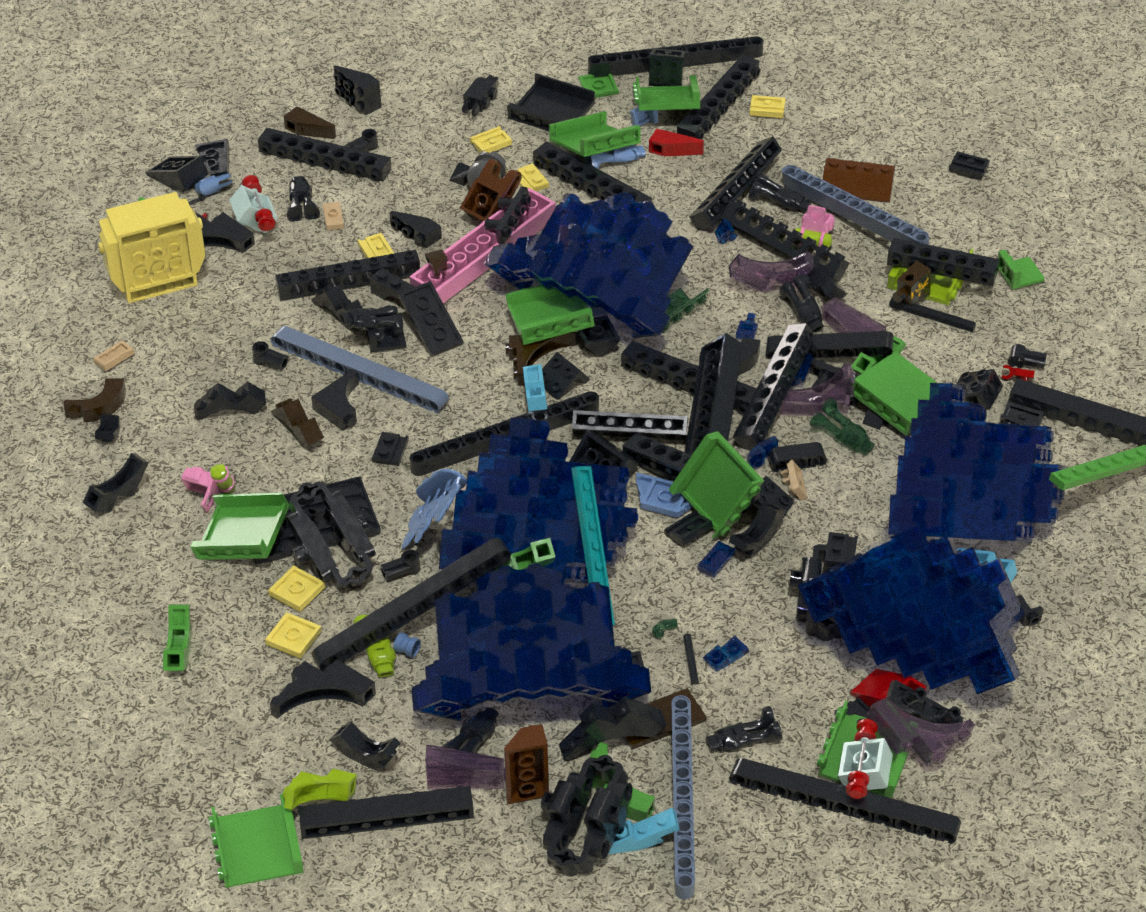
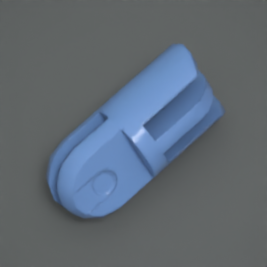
(211, 184)

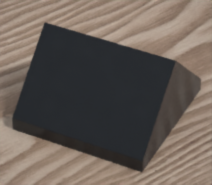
(600, 337)

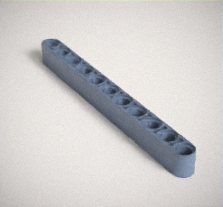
(851, 206)
(369, 372)
(683, 797)

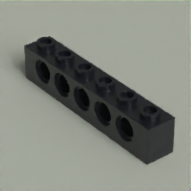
(944, 261)
(630, 423)

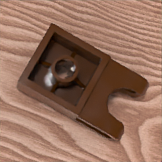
(485, 191)

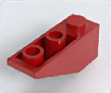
(674, 144)

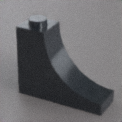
(333, 401)

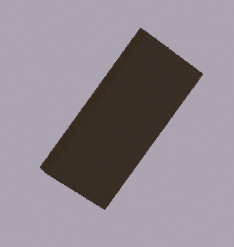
(665, 705)

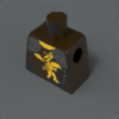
(913, 284)

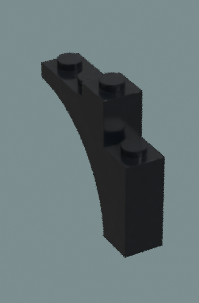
(226, 233)
(312, 684)
(603, 724)

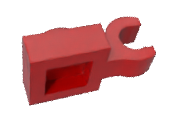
(1023, 374)

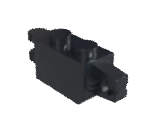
(480, 94)

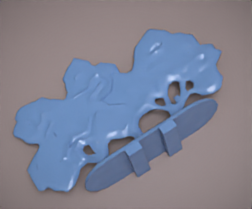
(438, 495)

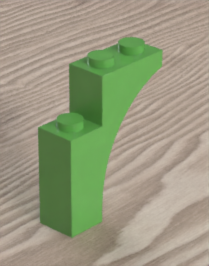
(640, 805)

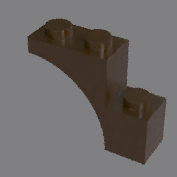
(294, 416)

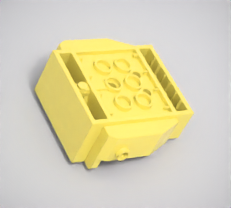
(152, 246)

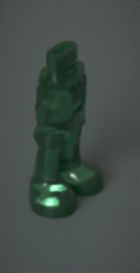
(851, 435)

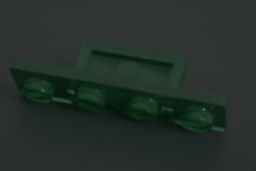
(682, 303)

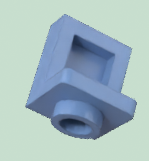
(642, 117)

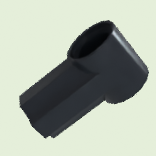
(367, 141)
(264, 355)
(1021, 356)
(407, 564)

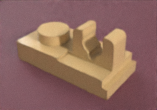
(795, 481)

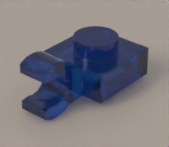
(747, 328)

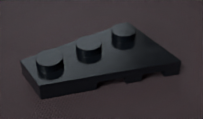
(215, 156)

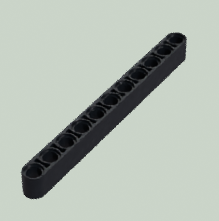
(696, 54)
(470, 444)
(411, 603)
(834, 798)

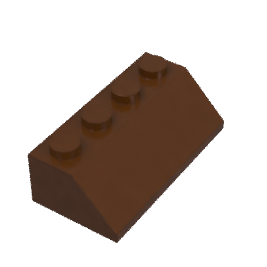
(861, 179)
(526, 765)

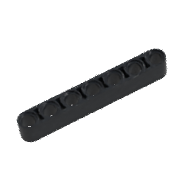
(842, 344)

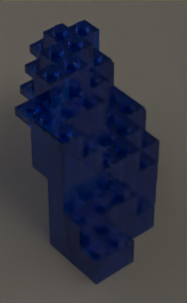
(604, 254)
(973, 474)
(529, 496)
(923, 608)
(526, 641)

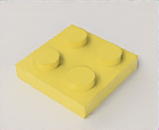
(296, 588)
(293, 635)

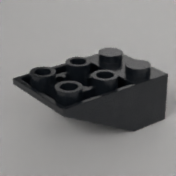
(358, 89)

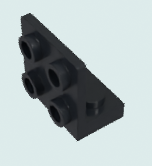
(666, 67)
(381, 339)
(560, 375)
(982, 384)
(772, 493)

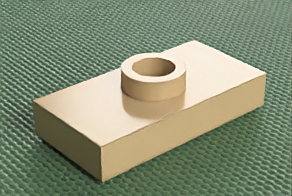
(333, 216)
(113, 355)

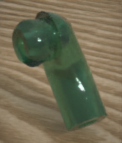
(662, 625)

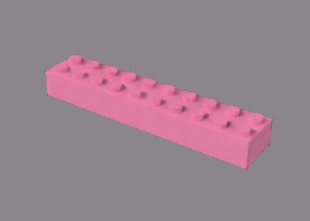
(469, 253)

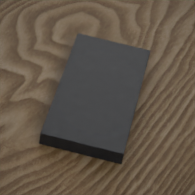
(430, 318)

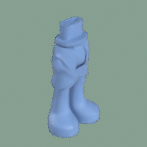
(623, 154)

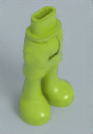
(380, 655)

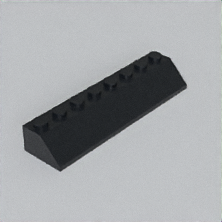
(714, 390)

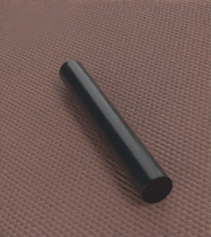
(691, 659)

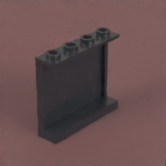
(551, 102)

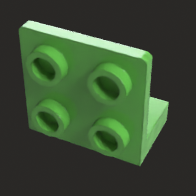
(1018, 272)

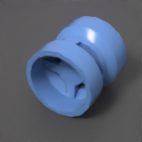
(407, 645)

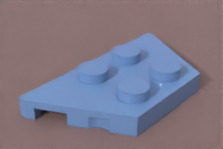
(656, 497)

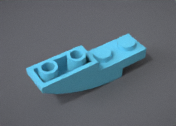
(645, 832)

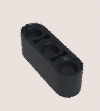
(804, 455)

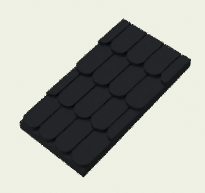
(358, 500)

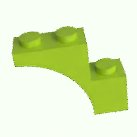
(309, 787)

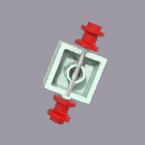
(253, 207)
(865, 761)

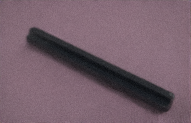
(935, 315)

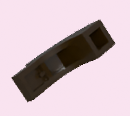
(105, 403)

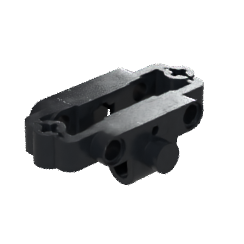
(347, 527)
(811, 567)
(603, 817)

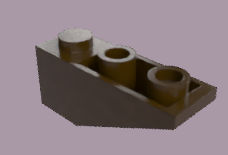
(307, 124)

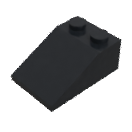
(179, 172)

